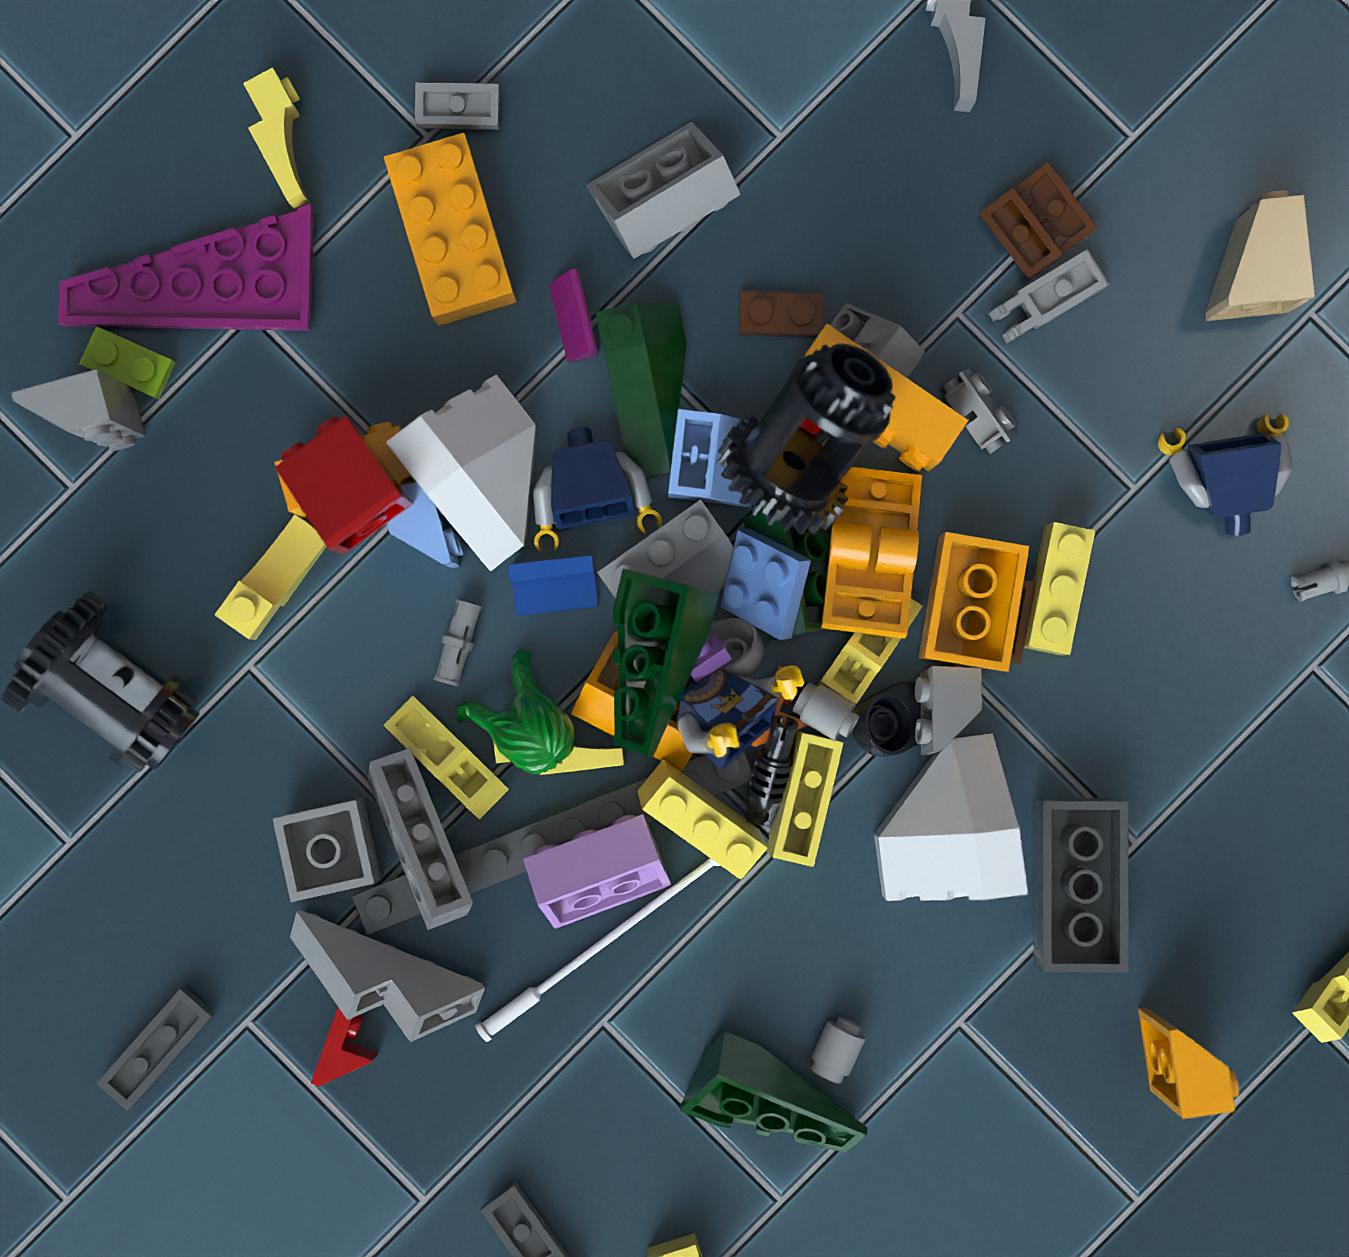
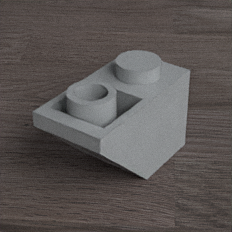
(879, 337)
(948, 703)

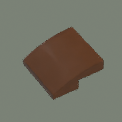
(1038, 221)

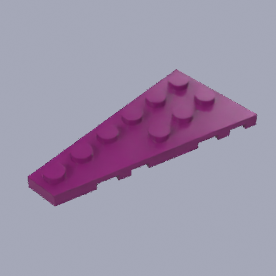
(220, 281)

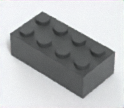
(1081, 885)

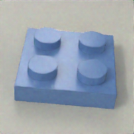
(765, 583)

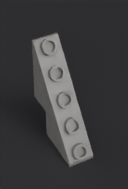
(371, 974)

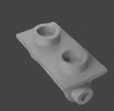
(990, 420)

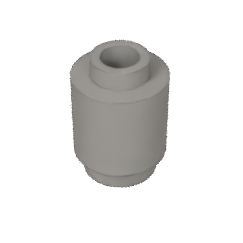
(826, 711)
(837, 1049)

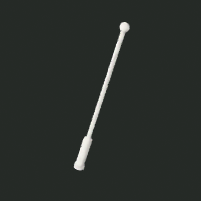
(532, 995)

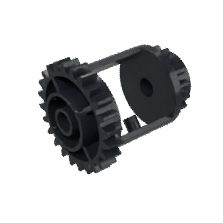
(789, 470)
(101, 686)

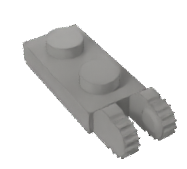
(1053, 294)

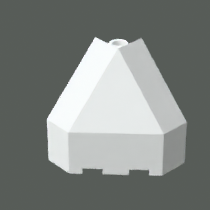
(476, 467)
(953, 830)

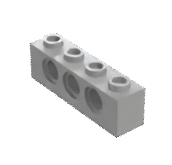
(419, 838)

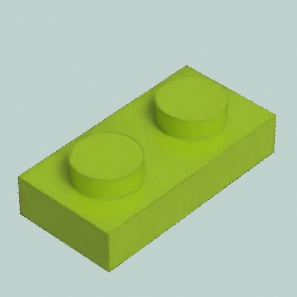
(127, 362)

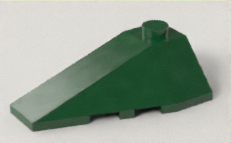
(645, 368)
(658, 645)
(755, 1088)

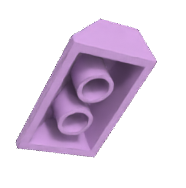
(596, 871)

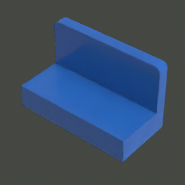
(554, 585)

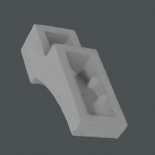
(964, 42)

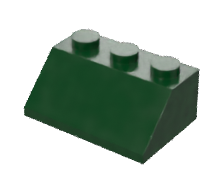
(811, 546)

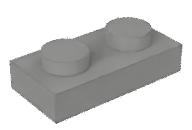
(457, 106)

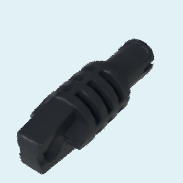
(771, 772)

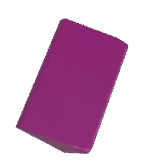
(573, 317)

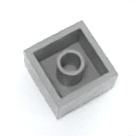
(327, 849)

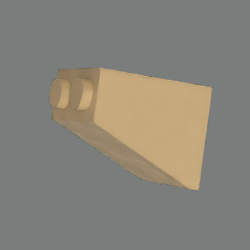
(1265, 261)

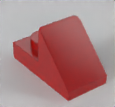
(340, 1055)

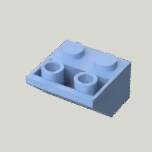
(696, 456)
(427, 528)

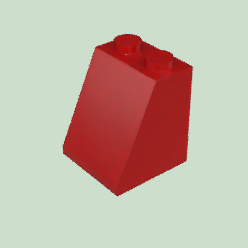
(342, 485)

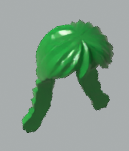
(534, 731)

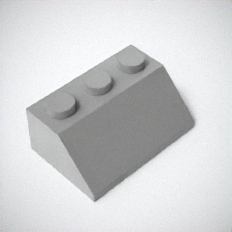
(664, 189)
(88, 407)
(683, 550)

